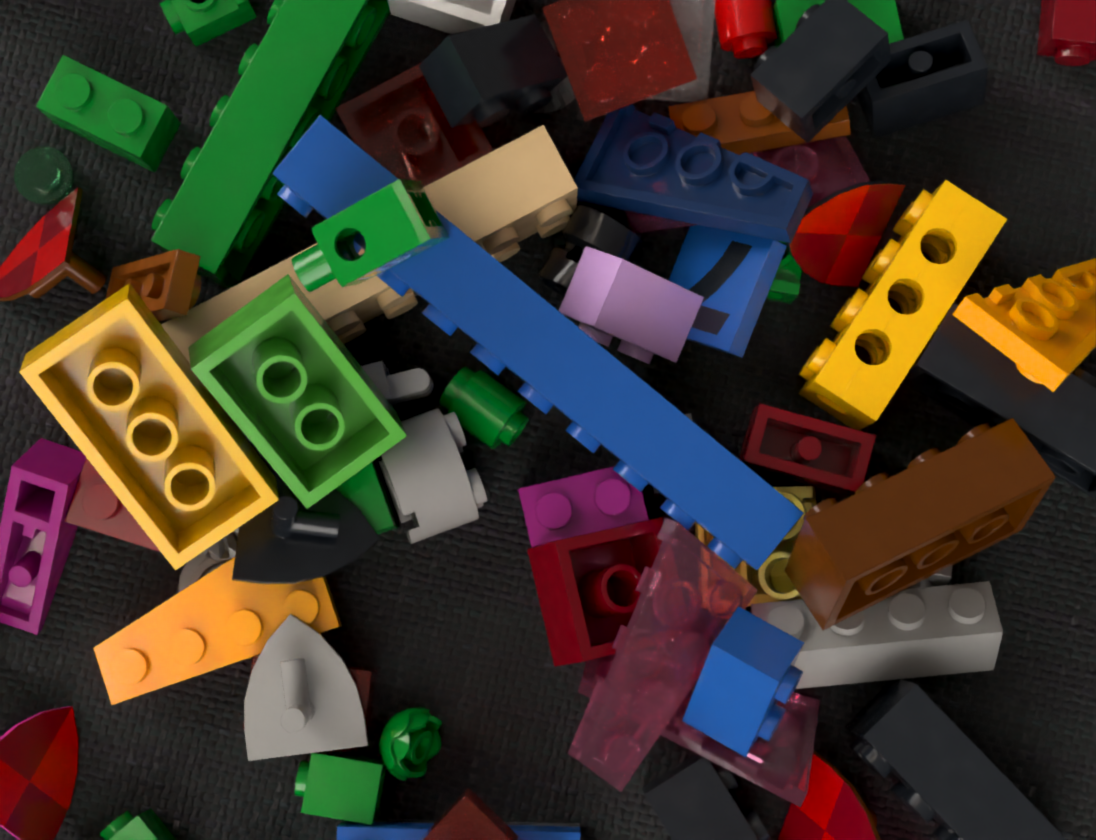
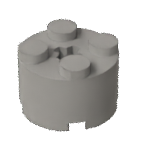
(430, 478)

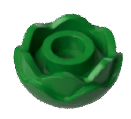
(410, 742)

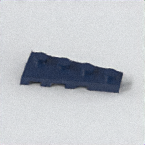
(670, 174)

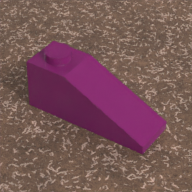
(35, 532)

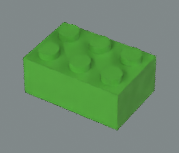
(296, 391)

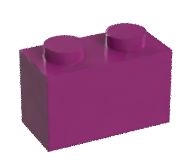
(580, 506)

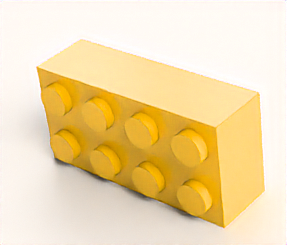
(150, 426)

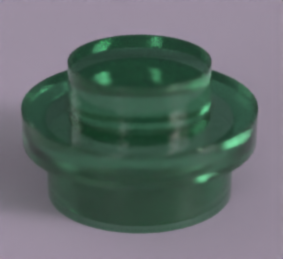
(43, 175)

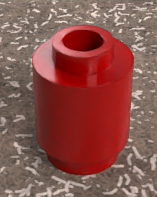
(745, 26)

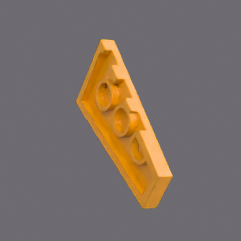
(1042, 324)
(207, 629)

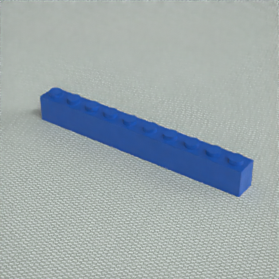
(555, 361)

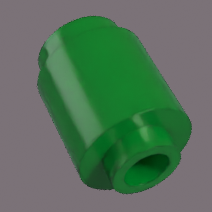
(485, 407)

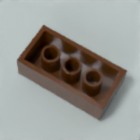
(916, 521)

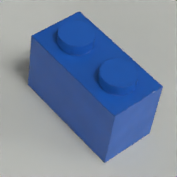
(743, 681)

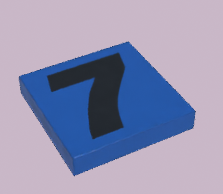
(733, 277)

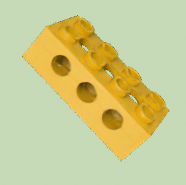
(955, 235)

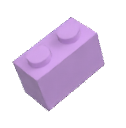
(629, 304)

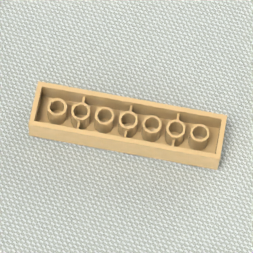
(491, 200)

